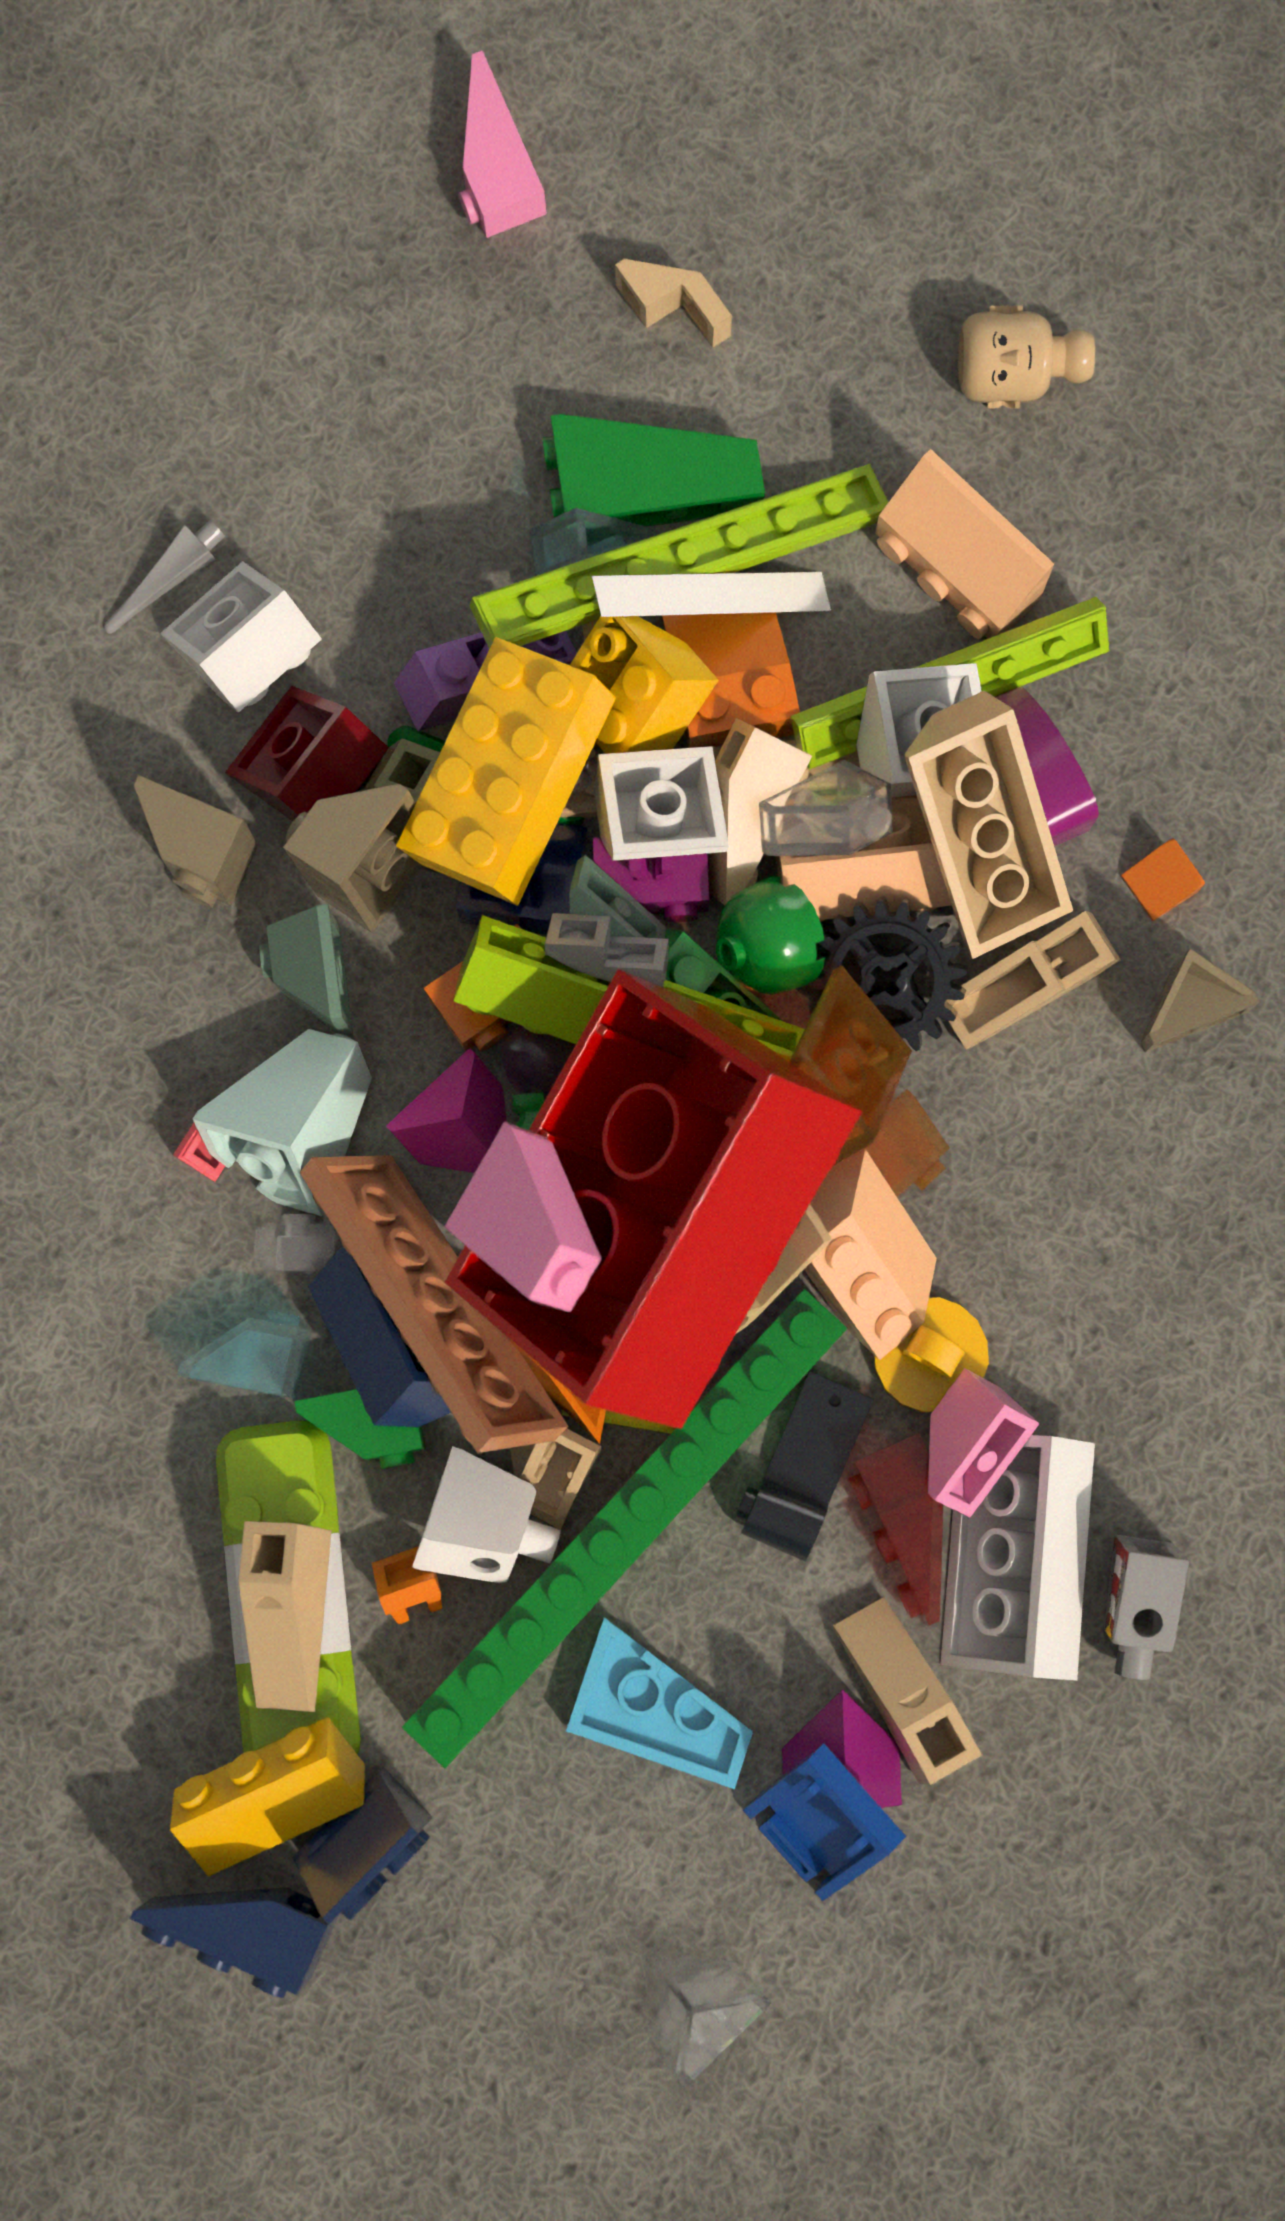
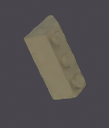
(351, 851)

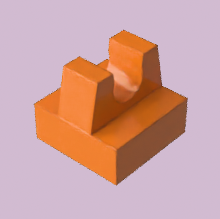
(405, 1586)

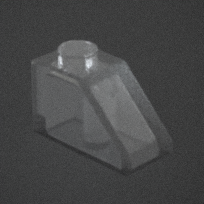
(827, 814)

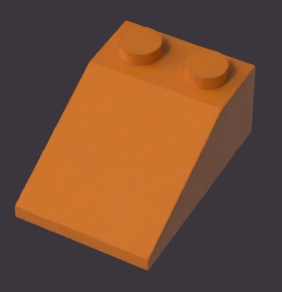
(751, 669)

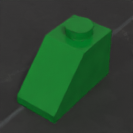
(346, 1420)

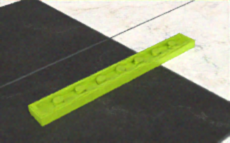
(709, 546)

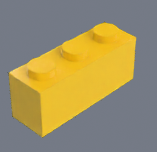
(267, 1796)

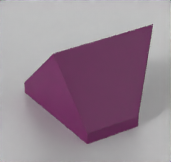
(857, 1743)

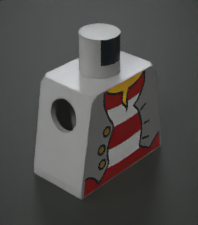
(1143, 1577)

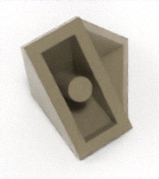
(1194, 1000)

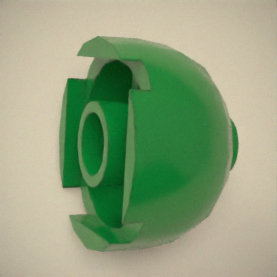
(770, 937)

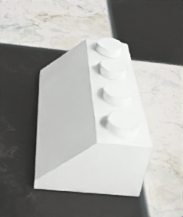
(1022, 1566)

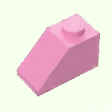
(973, 1441)

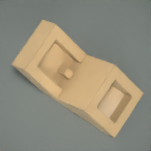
(660, 289)

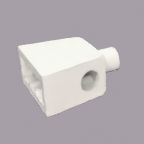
(481, 1522)

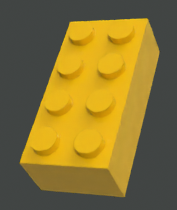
(506, 770)

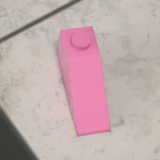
(496, 166)

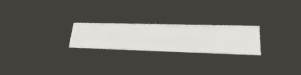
(710, 593)

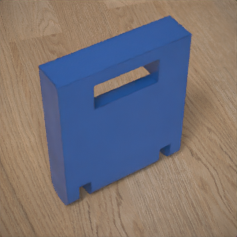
(825, 1822)

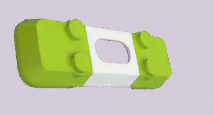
(286, 1477)

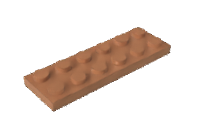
(406, 1265)

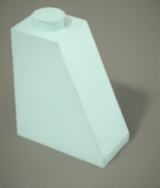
(287, 1112)

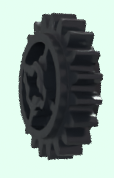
(924, 944)

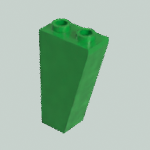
(649, 471)

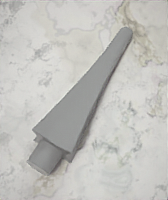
(182, 559)

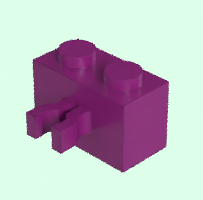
(661, 884)

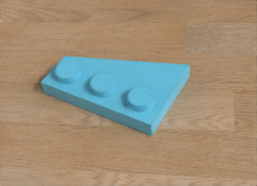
(655, 1713)

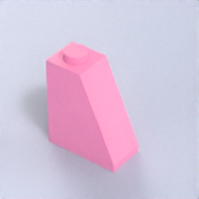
(527, 1220)

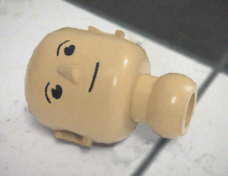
(1012, 356)

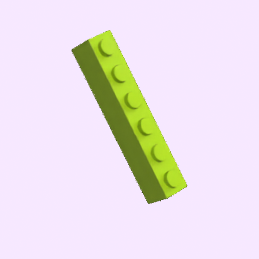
(518, 982)

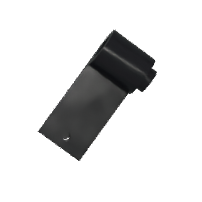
(805, 1467)

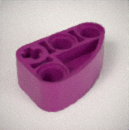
(1059, 779)

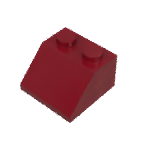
(306, 753)

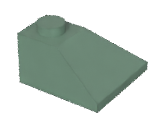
(309, 965)

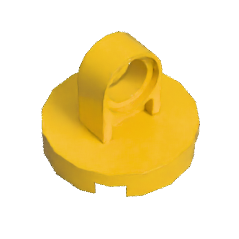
(934, 1356)

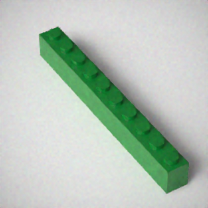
(623, 1529)

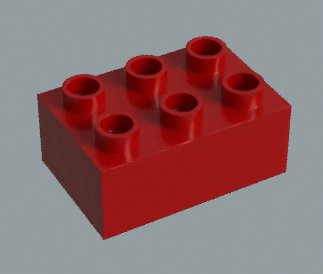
(691, 1177)

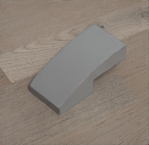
(588, 947)

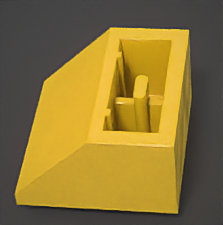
(654, 681)

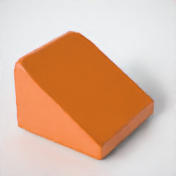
(1163, 879)

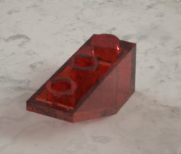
(897, 1490)

